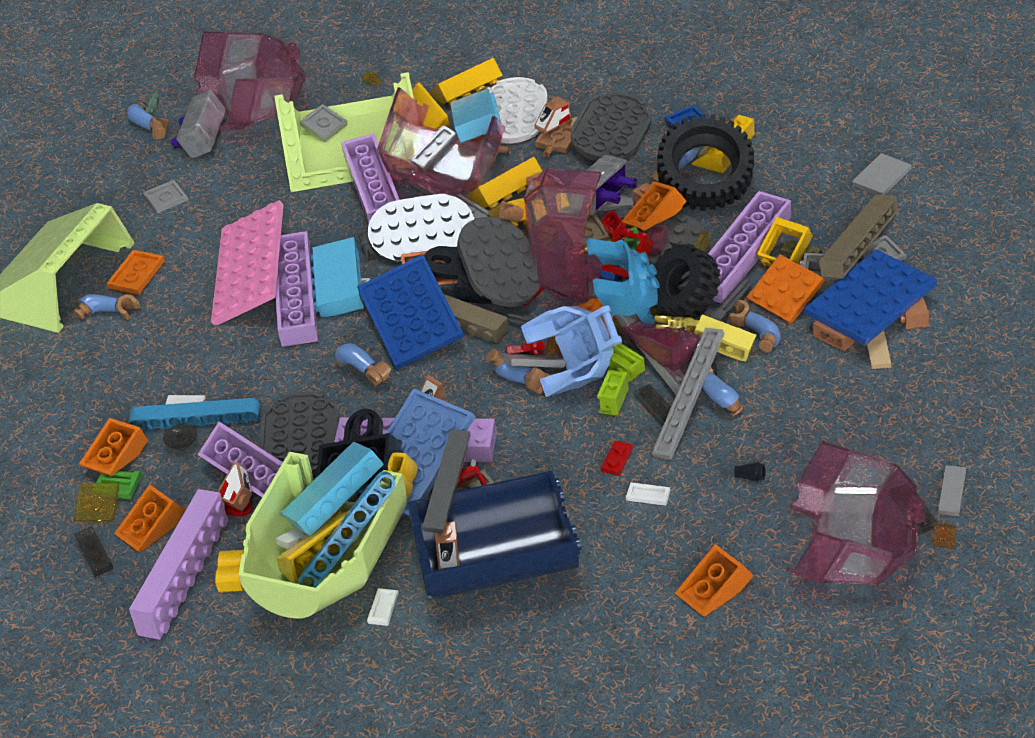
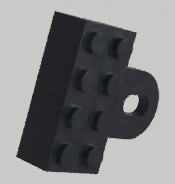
(453, 270)
(381, 444)

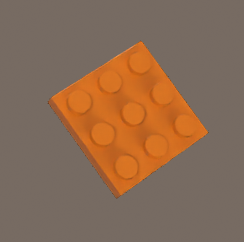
(785, 289)

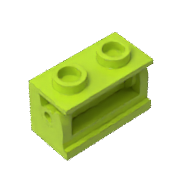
(627, 361)
(613, 392)

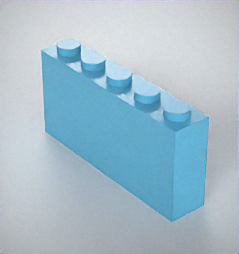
(474, 114)
(336, 278)
(332, 488)

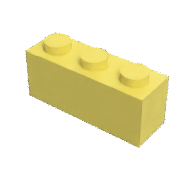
(735, 343)

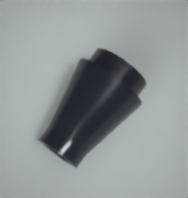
(752, 471)

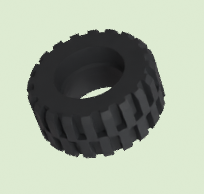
(700, 287)

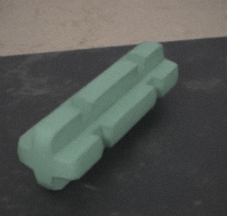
(152, 103)

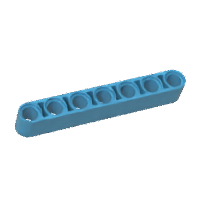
(195, 413)
(348, 521)

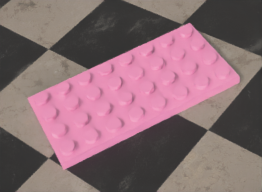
(247, 263)

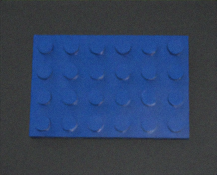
(870, 297)
(410, 311)

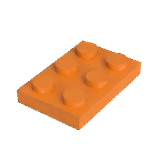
(135, 272)

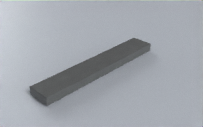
(446, 481)

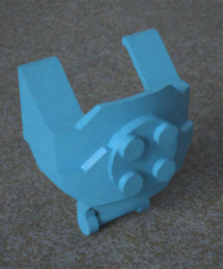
(634, 294)

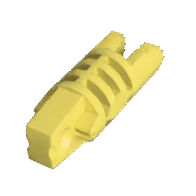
(675, 322)

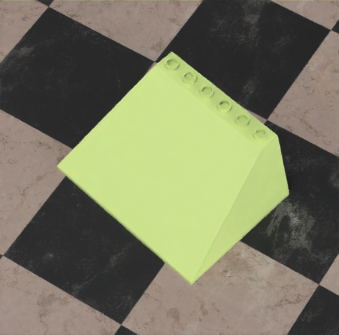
(320, 163)
(29, 281)

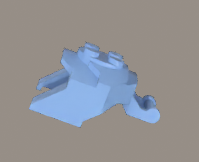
(581, 341)

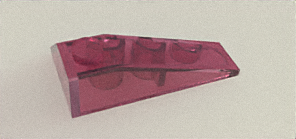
(663, 345)

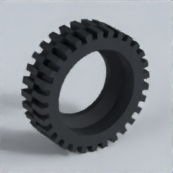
(712, 134)

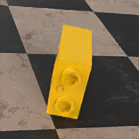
(787, 227)

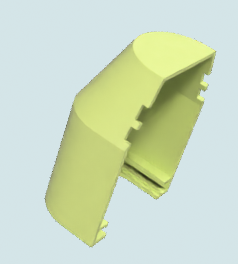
(259, 564)

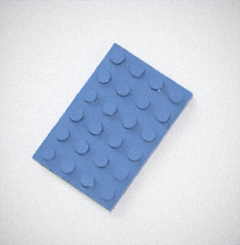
(423, 432)

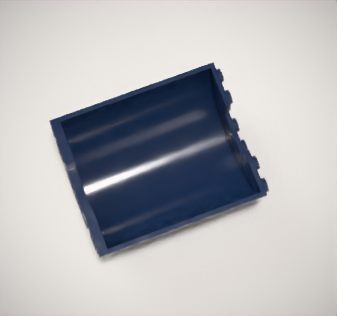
(503, 535)

